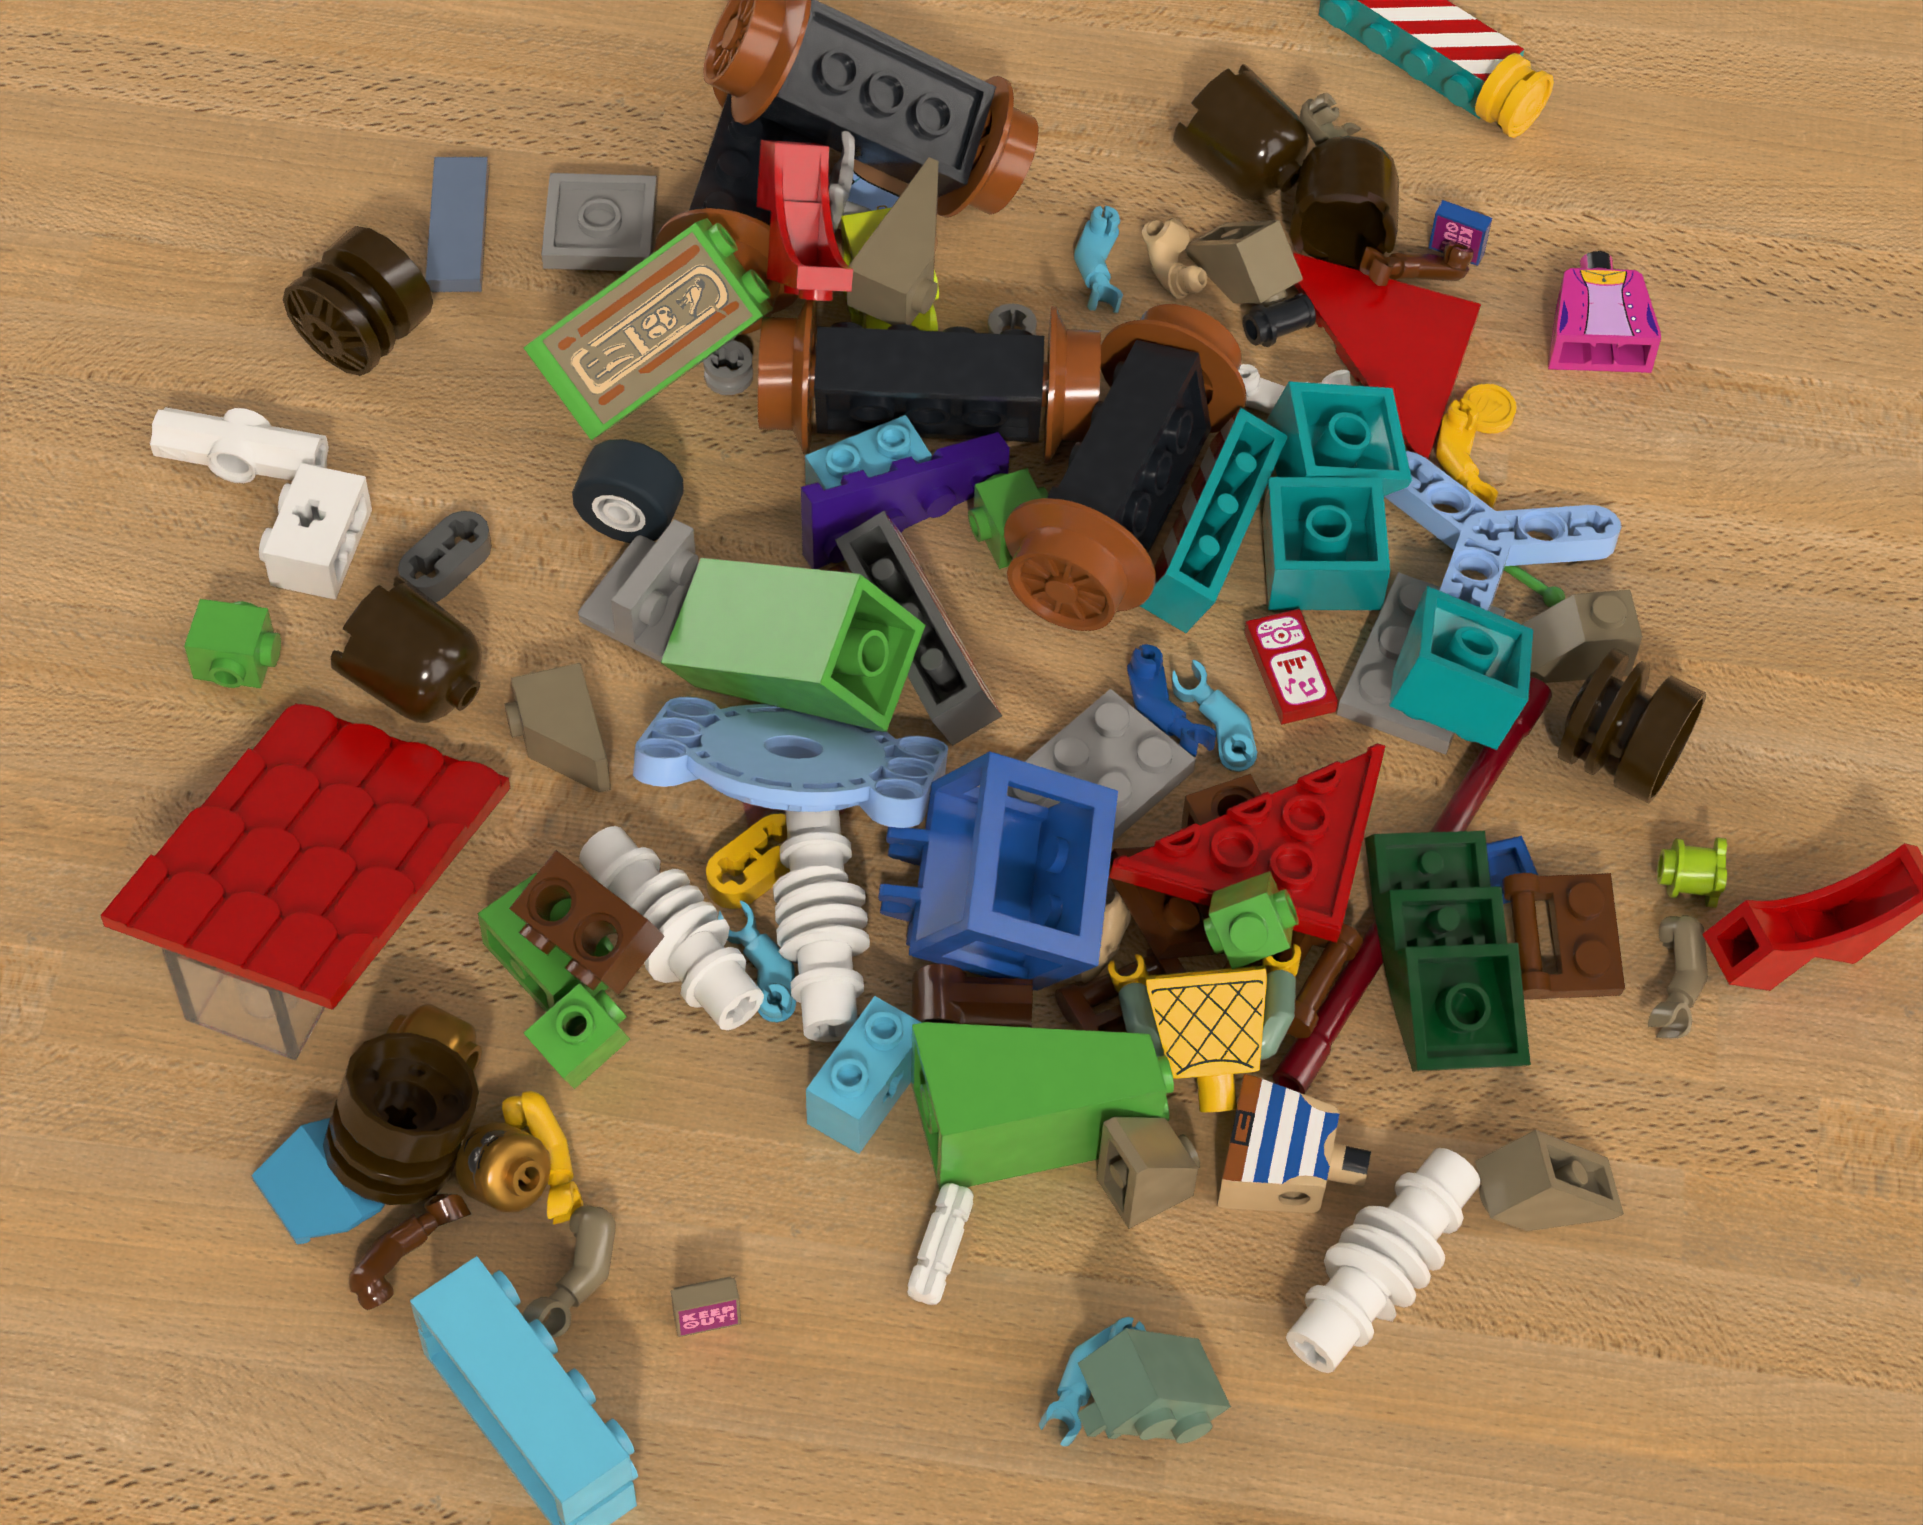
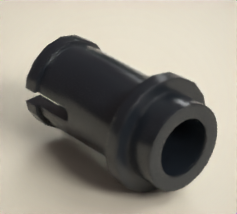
(1268, 323)

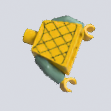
(1212, 1020)

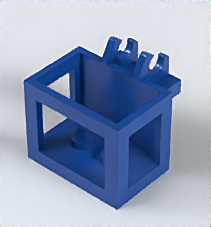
(1007, 879)

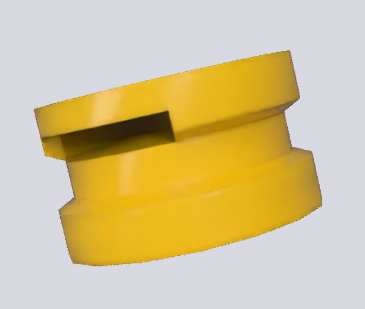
(1514, 95)

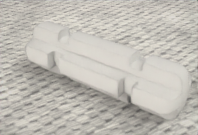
(940, 1244)

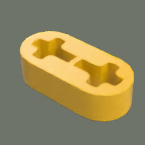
(749, 856)

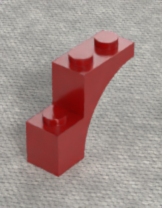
(801, 236)
(1842, 922)

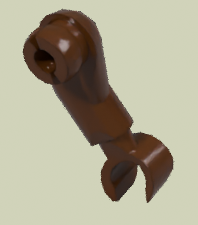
(1400, 266)
(368, 1275)

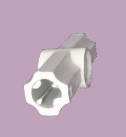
(235, 444)

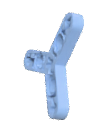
(1495, 539)

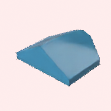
(306, 1191)

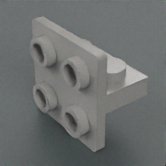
(645, 591)

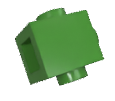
(994, 503)
(232, 643)
(1250, 920)
(559, 1028)

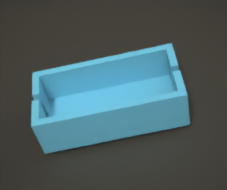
(525, 1399)

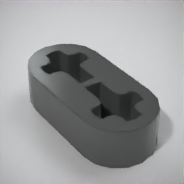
(450, 561)

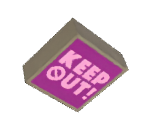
(706, 1306)

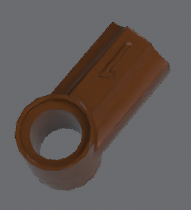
(948, 996)

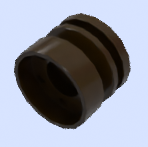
(358, 300)
(1631, 725)
(400, 1118)

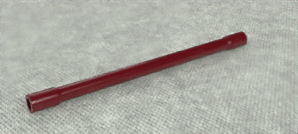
(1309, 1054)

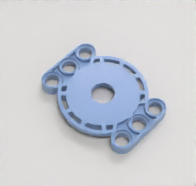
(790, 760)

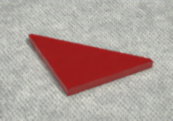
(1394, 340)
(1300, 834)

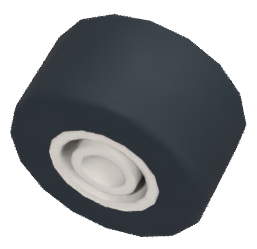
(627, 490)

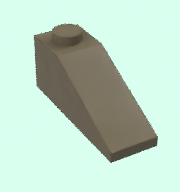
(897, 262)

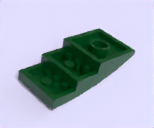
(1447, 951)

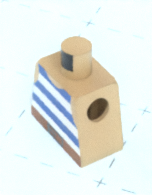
(1285, 1151)

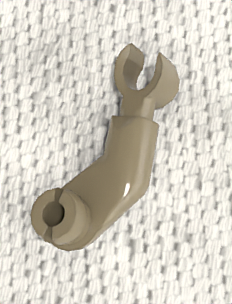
(1318, 119)
(1691, 975)
(591, 1267)

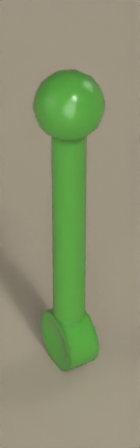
(1551, 595)

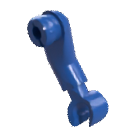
(1152, 701)

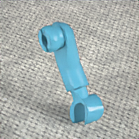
(1092, 253)
(1232, 724)
(773, 970)
(1073, 1386)

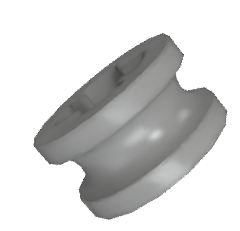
(1012, 315)
(724, 380)

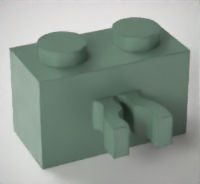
(1151, 1388)

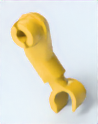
(1454, 449)
(533, 1111)

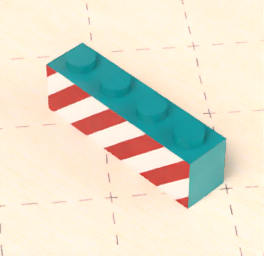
(1426, 40)
(1214, 519)

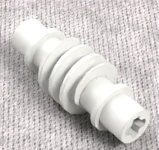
(820, 923)
(693, 936)
(1383, 1260)

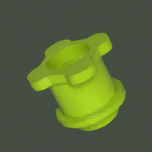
(1694, 870)

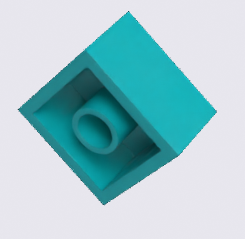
(1325, 543)

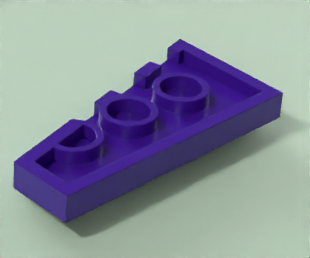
(906, 494)

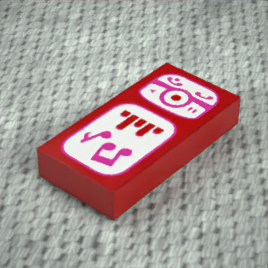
(1290, 666)

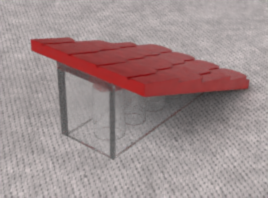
(300, 871)

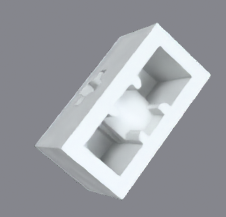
(316, 530)

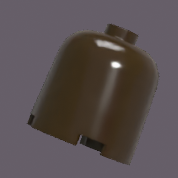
(1244, 136)
(1346, 201)
(410, 653)

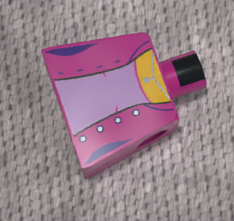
(1603, 320)

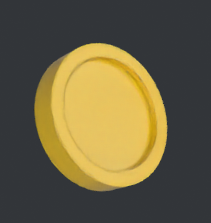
(1494, 405)

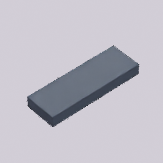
(457, 224)

